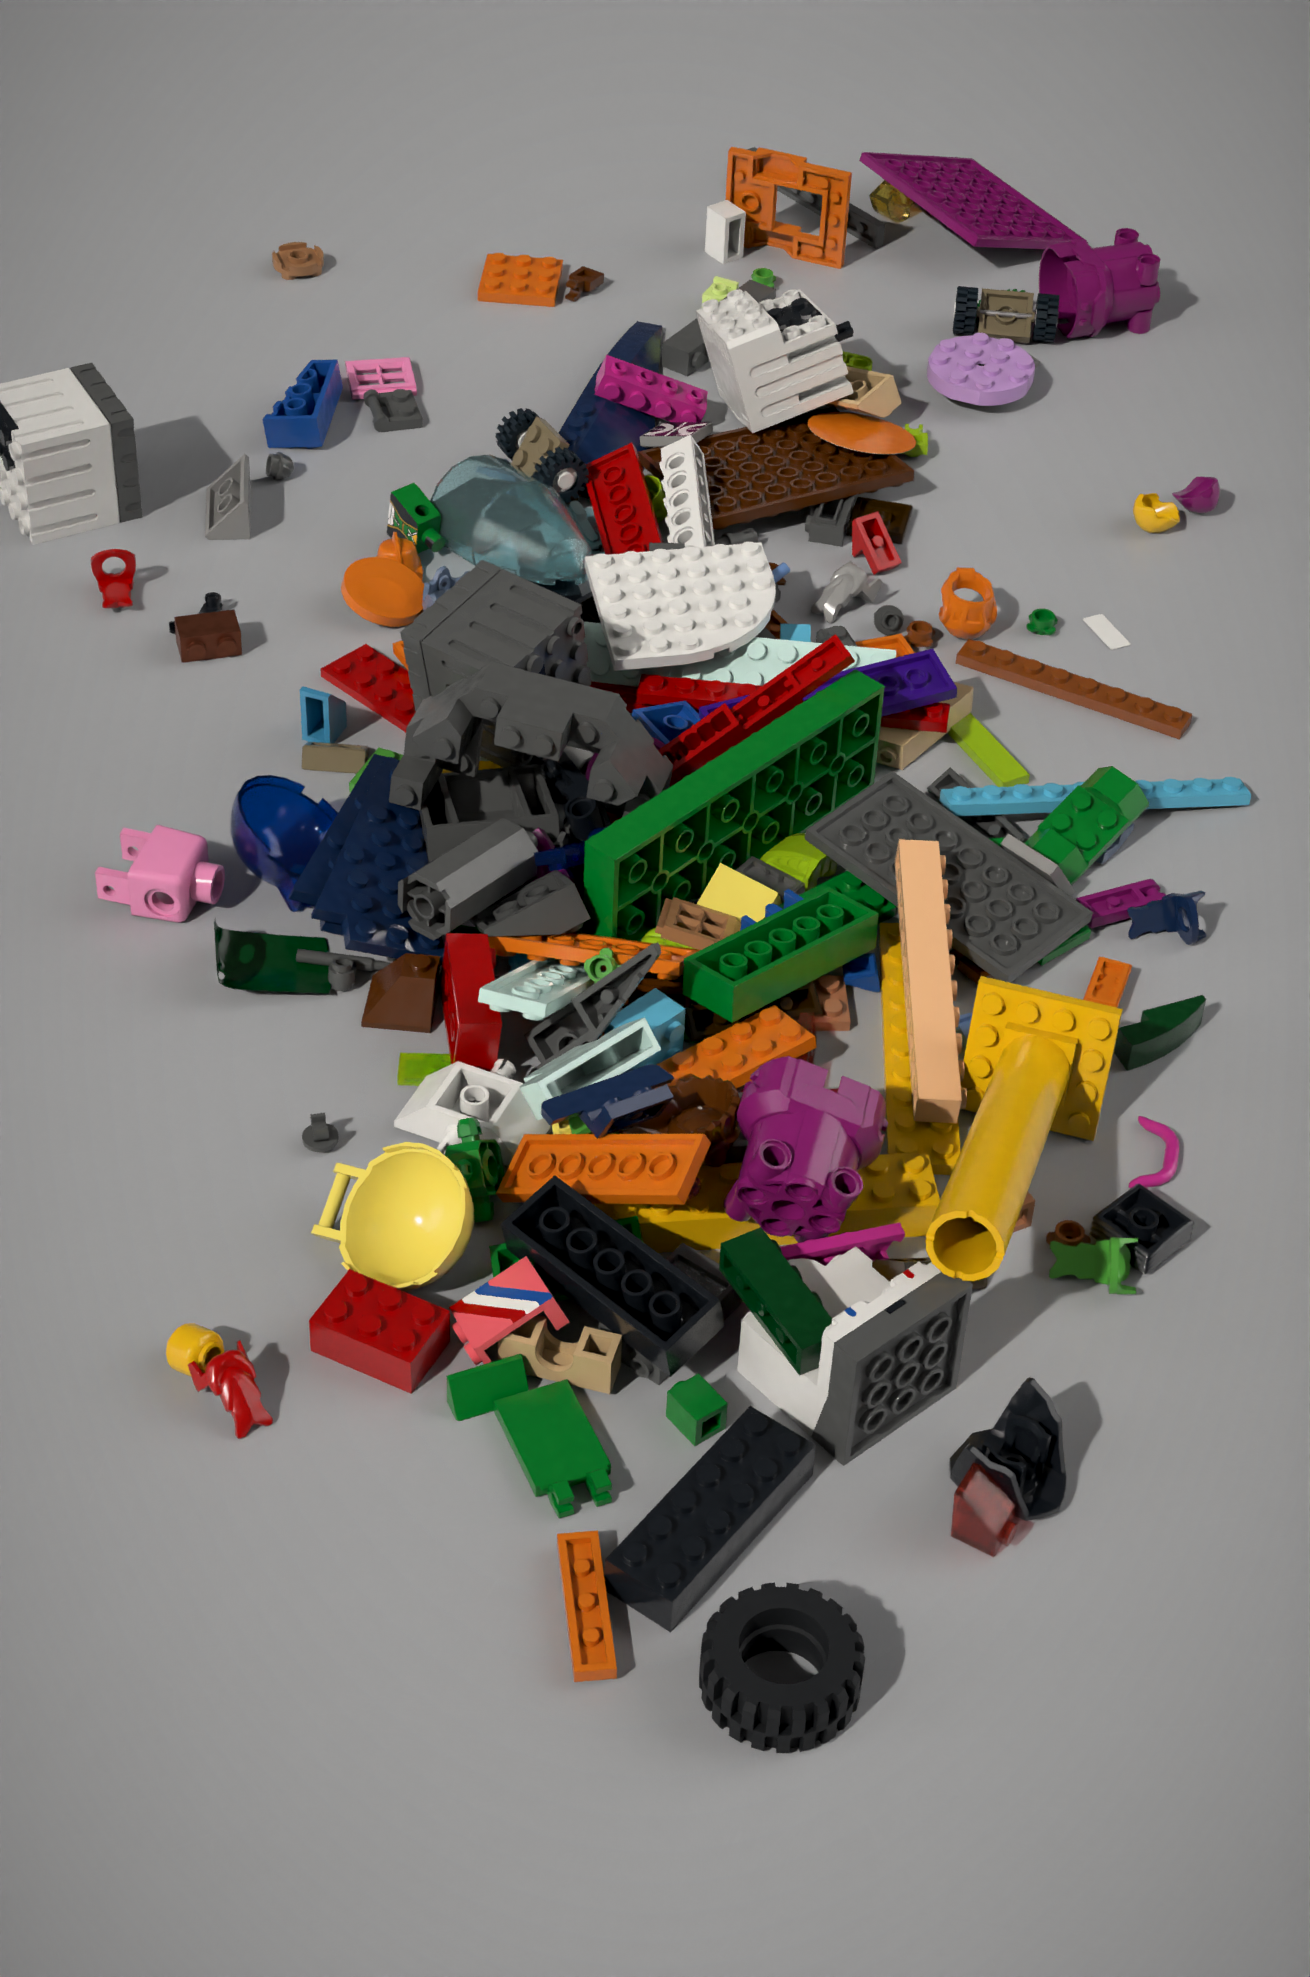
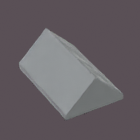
(229, 503)

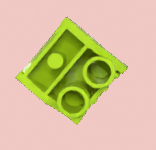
(800, 860)

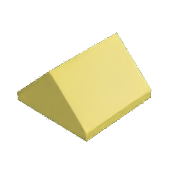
(737, 895)

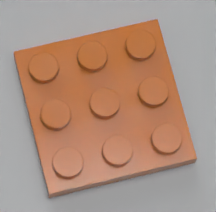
(520, 280)

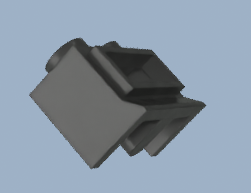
(829, 530)

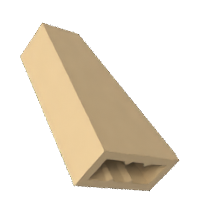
(902, 746)

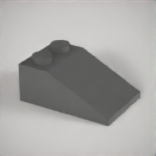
(539, 908)

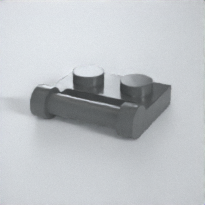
(401, 407)

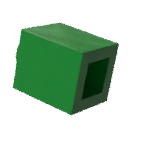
(696, 1409)

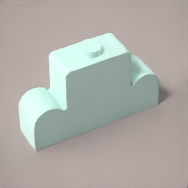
(590, 1063)

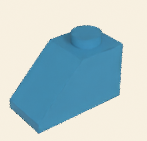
(321, 716)

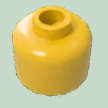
(190, 1344)

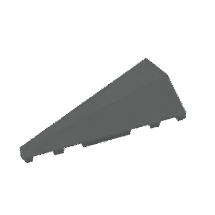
(591, 1010)

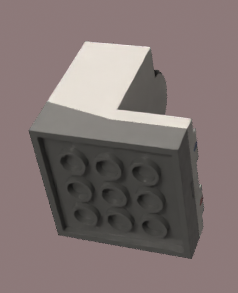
(880, 1360)

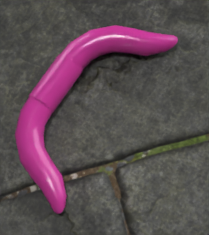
(1170, 1156)

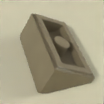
(334, 757)

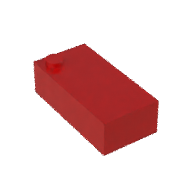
(470, 1025)

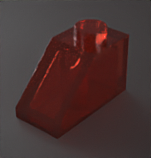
(982, 1513)

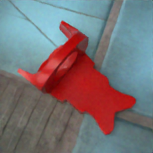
(115, 587)
(232, 1379)

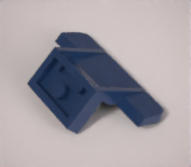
(614, 1101)

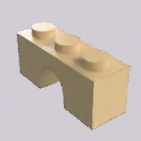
(585, 1364)

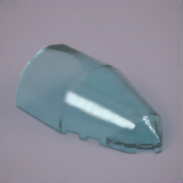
(510, 521)

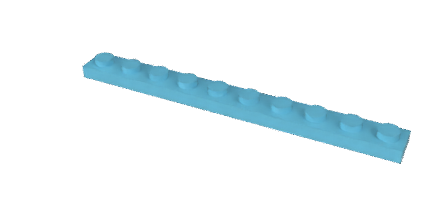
(1045, 798)

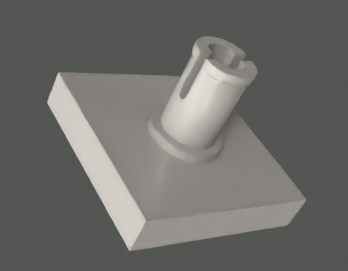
(1038, 863)

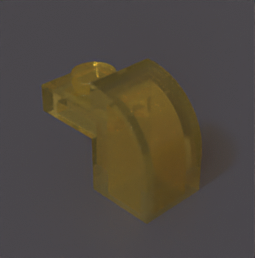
(891, 202)

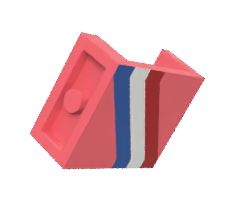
(502, 1307)

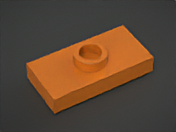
(1108, 982)

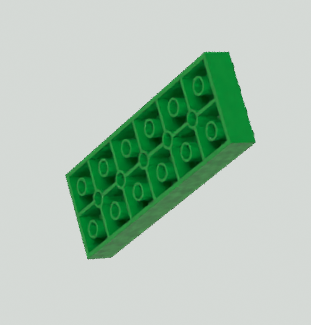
(733, 808)

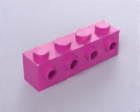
(650, 391)

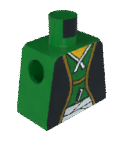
(415, 518)

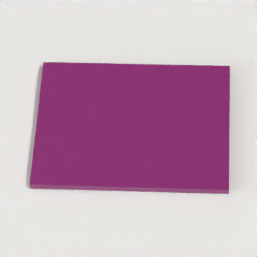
(970, 200)

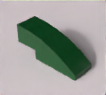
(1158, 1032)

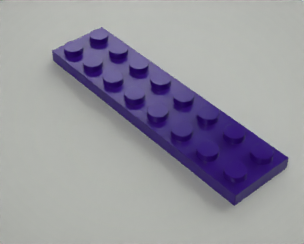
(908, 683)

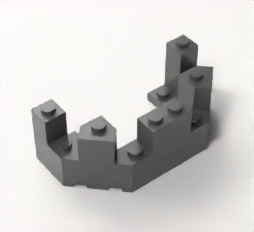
(536, 718)

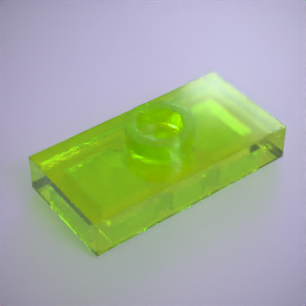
(416, 1066)

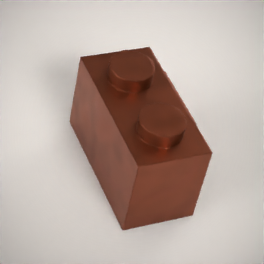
(208, 636)

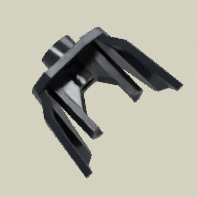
(1021, 1453)

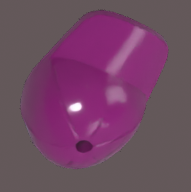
(1199, 495)

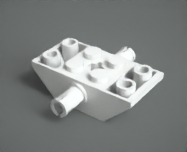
(471, 1092)

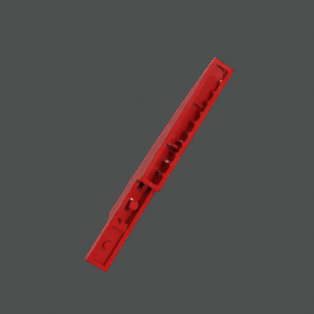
(731, 726)

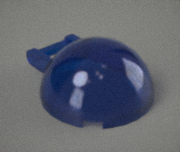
(278, 831)

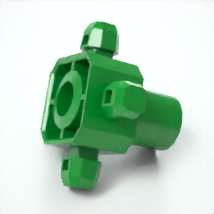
(480, 1165)

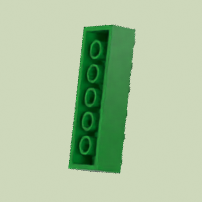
(779, 954)

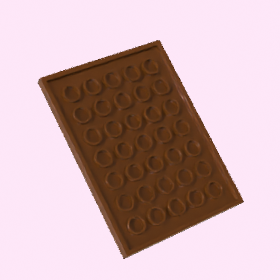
(783, 470)

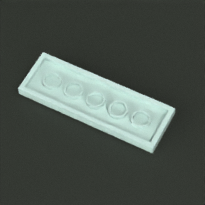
(536, 988)

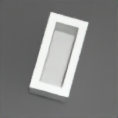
(725, 231)

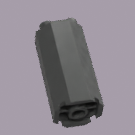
(468, 878)

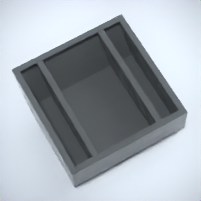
(468, 804)

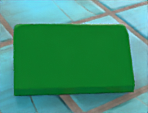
(475, 1389)

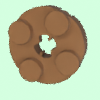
(297, 260)

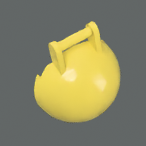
(403, 1216)

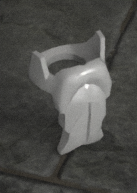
(844, 584)

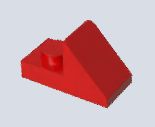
(873, 541)

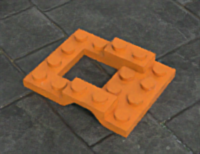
(753, 188)

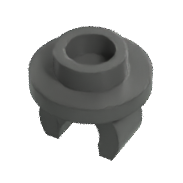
(888, 619)
(319, 1135)

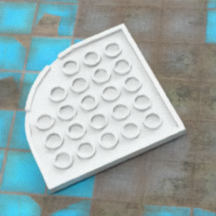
(680, 602)

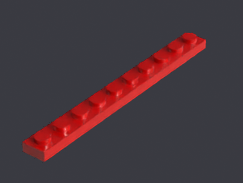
(699, 693)

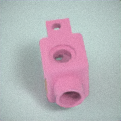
(166, 875)

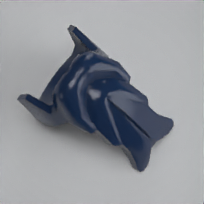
(1172, 914)

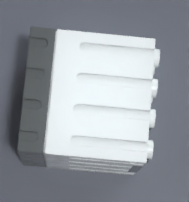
(66, 454)

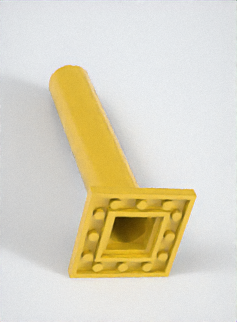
(1029, 1070)

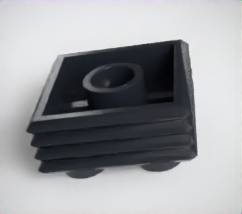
(1146, 1217)

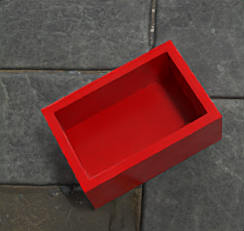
(380, 1331)

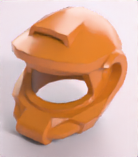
(963, 617)

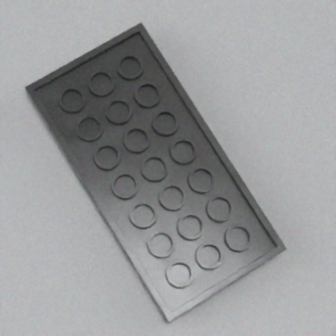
(999, 907)

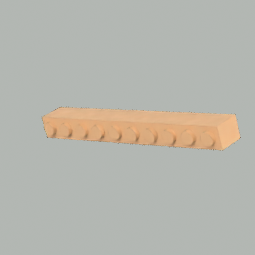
(928, 983)

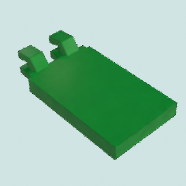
(555, 1445)

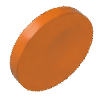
(383, 591)

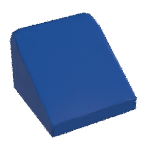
(862, 973)

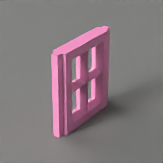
(380, 365)

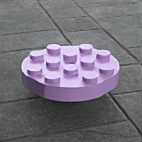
(980, 370)

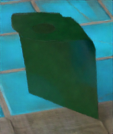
(268, 962)

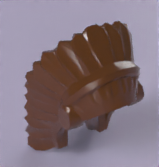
(699, 1108)

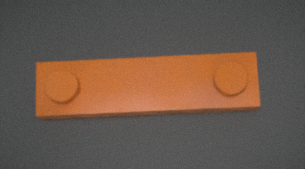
(586, 1606)

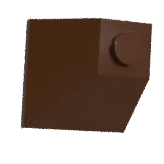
(404, 994)

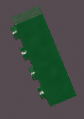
(776, 1297)

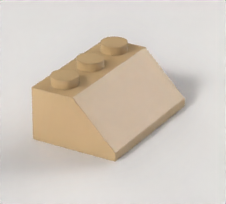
(872, 393)

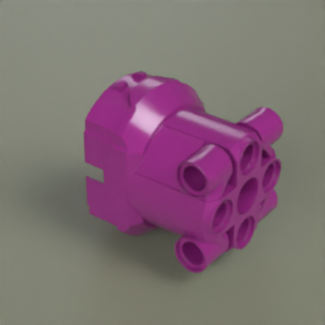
(1101, 283)
(803, 1148)

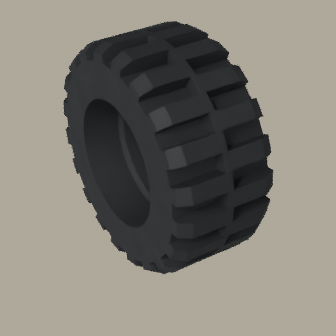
(776, 1712)

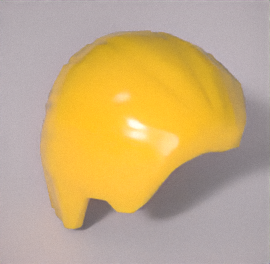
(1153, 514)

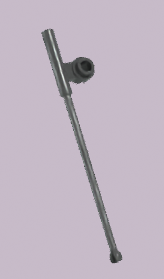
(341, 966)

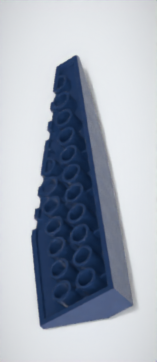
(601, 425)

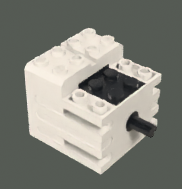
(773, 356)

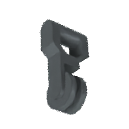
(592, 536)

